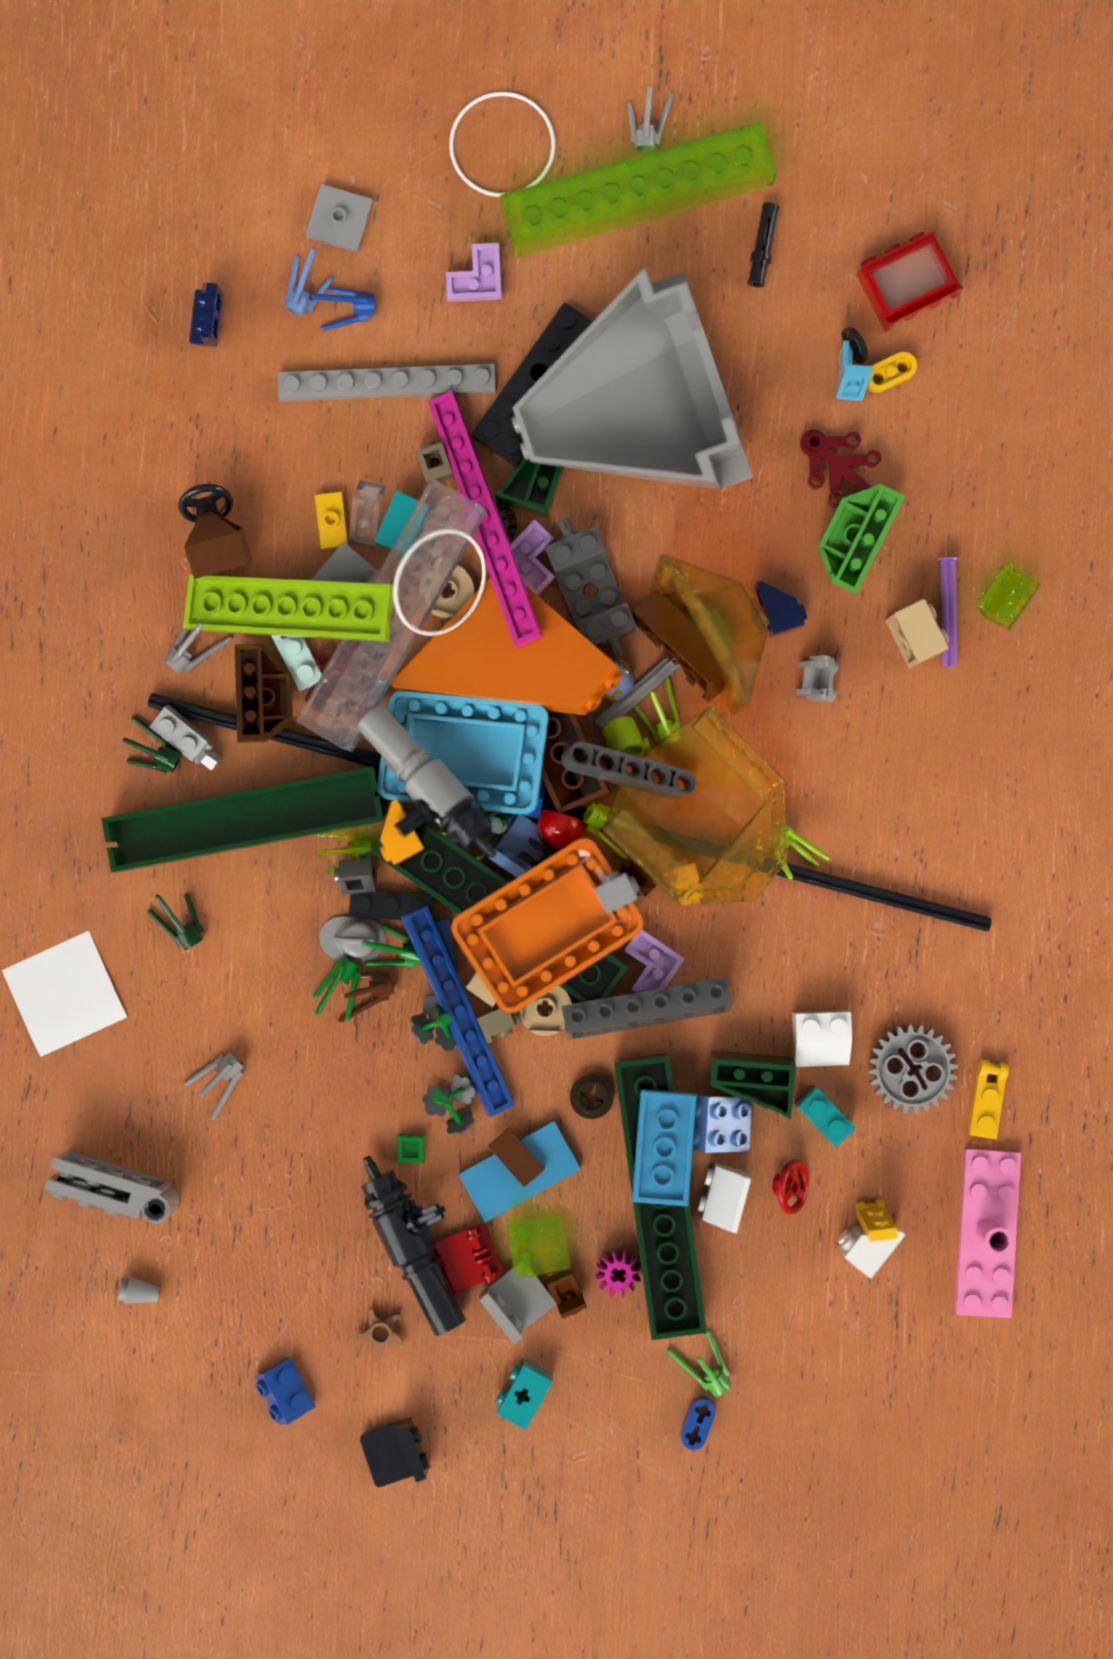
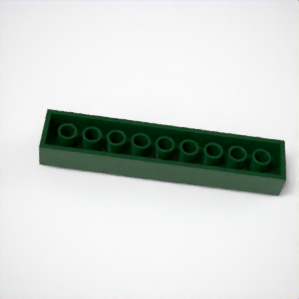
(464, 881)
(662, 1230)

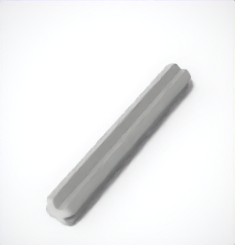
(637, 693)

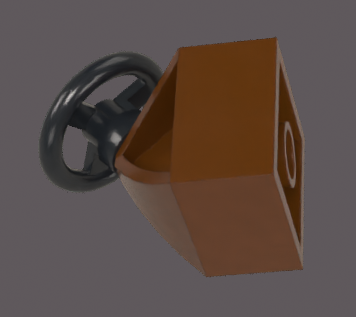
(214, 540)

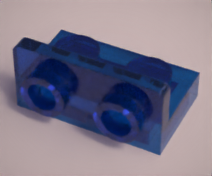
(206, 316)

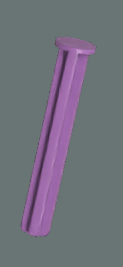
(949, 608)

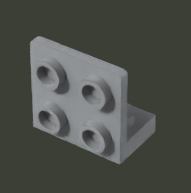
(346, 566)
(516, 1303)

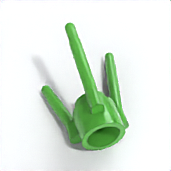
(715, 1378)

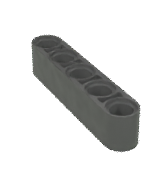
(617, 774)

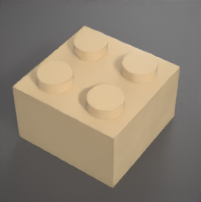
(917, 633)

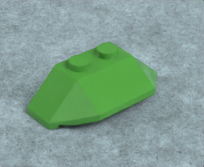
(857, 534)

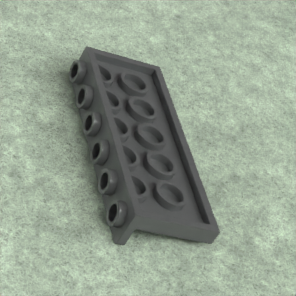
(647, 1008)

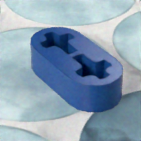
(703, 1425)

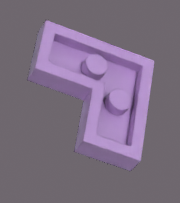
(482, 282)
(526, 550)
(659, 961)

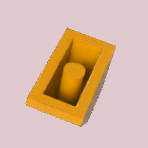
(394, 845)

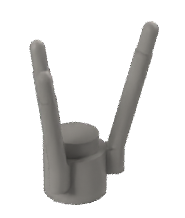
(645, 138)
(179, 657)
(228, 1068)

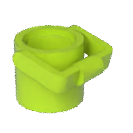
(625, 737)

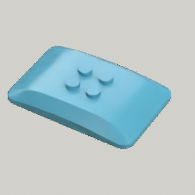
(484, 742)

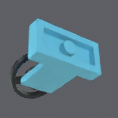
(852, 379)

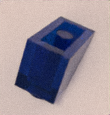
(780, 609)

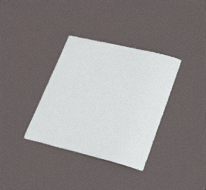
(64, 993)

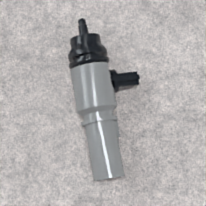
(429, 783)

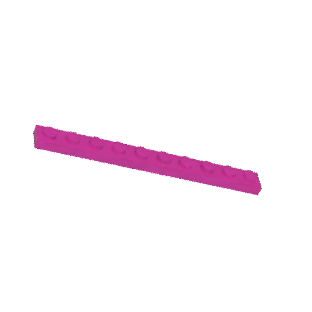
(491, 532)

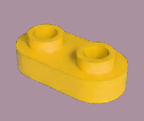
(889, 373)

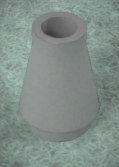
(137, 1291)

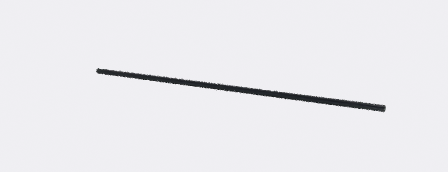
(799, 873)

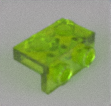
(1007, 596)

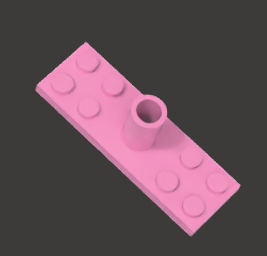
(987, 1207)

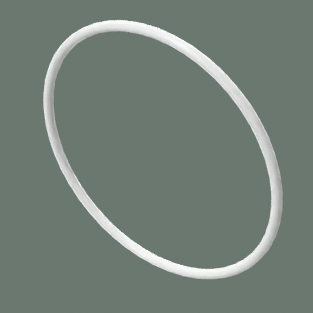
(493, 95)
(395, 590)

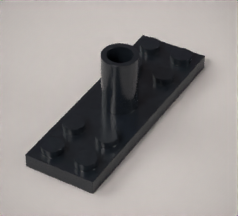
(496, 427)

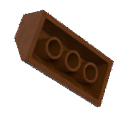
(567, 787)

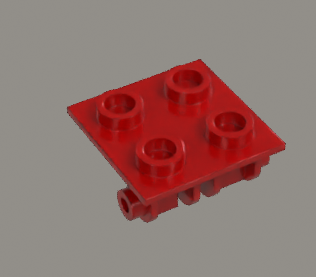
(469, 1258)

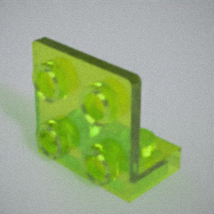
(538, 1246)

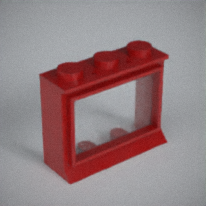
(908, 279)

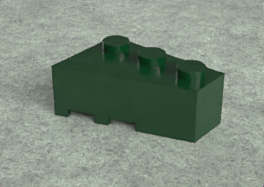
(531, 487)
(755, 1077)

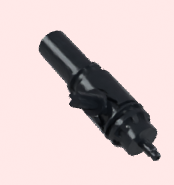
(410, 1245)

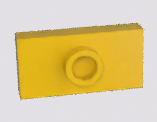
(331, 520)

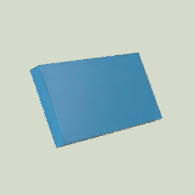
(664, 1147)
(495, 1187)

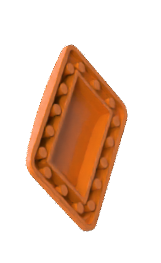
(544, 927)

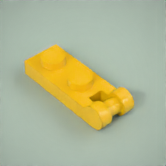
(987, 1099)
(876, 1221)

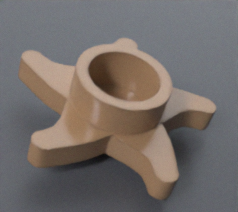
(381, 1332)

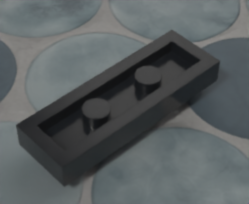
(386, 904)

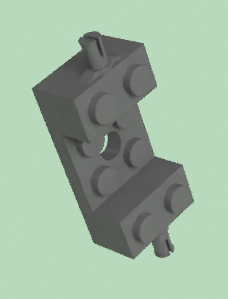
(581, 561)

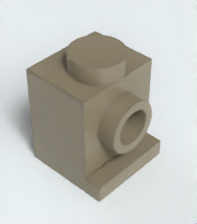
(433, 451)
(497, 1023)

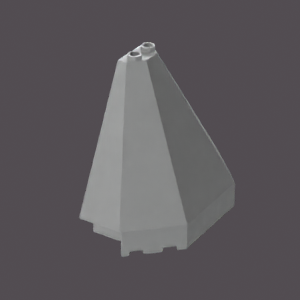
(637, 396)

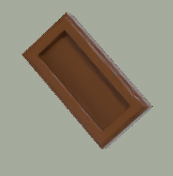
(516, 1157)

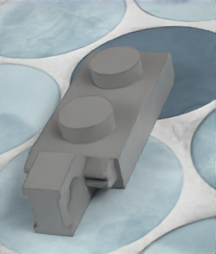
(185, 737)

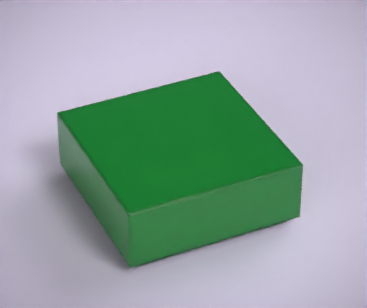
(410, 1148)

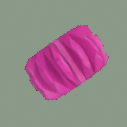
(618, 1282)

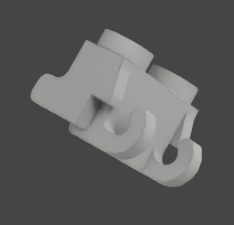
(818, 679)

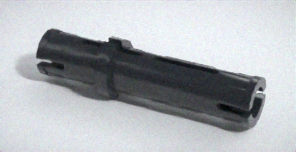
(757, 274)

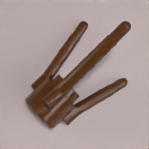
(379, 986)

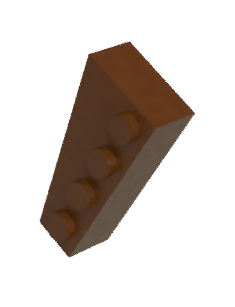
(681, 640)

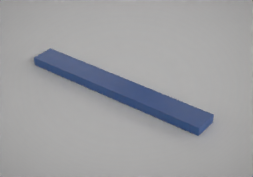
(455, 1003)

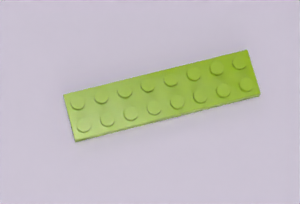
(290, 607)

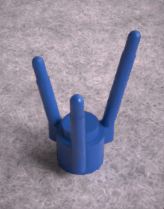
(362, 304)

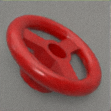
(787, 1185)

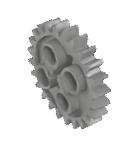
(892, 1082)

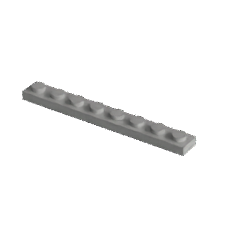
(386, 382)

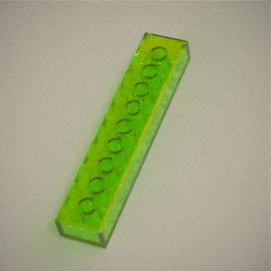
(638, 189)

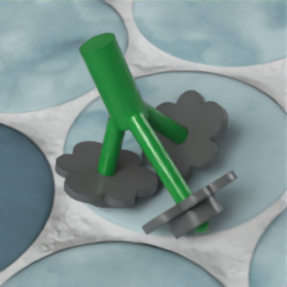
(423, 1027)
(440, 1100)

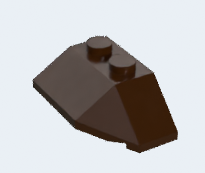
(261, 694)

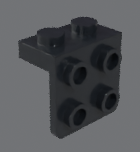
(395, 1453)

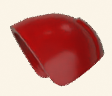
(558, 829)

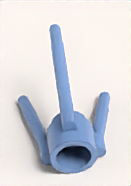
(297, 299)

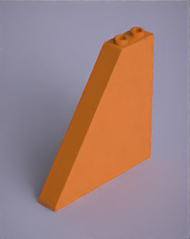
(482, 661)

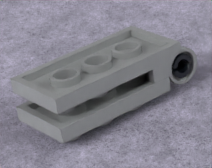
(111, 1188)

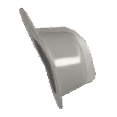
(345, 935)

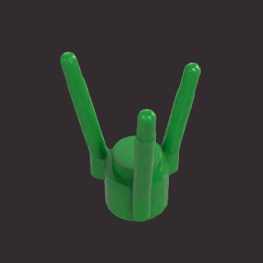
(407, 951)
(342, 971)

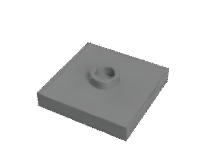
(339, 218)

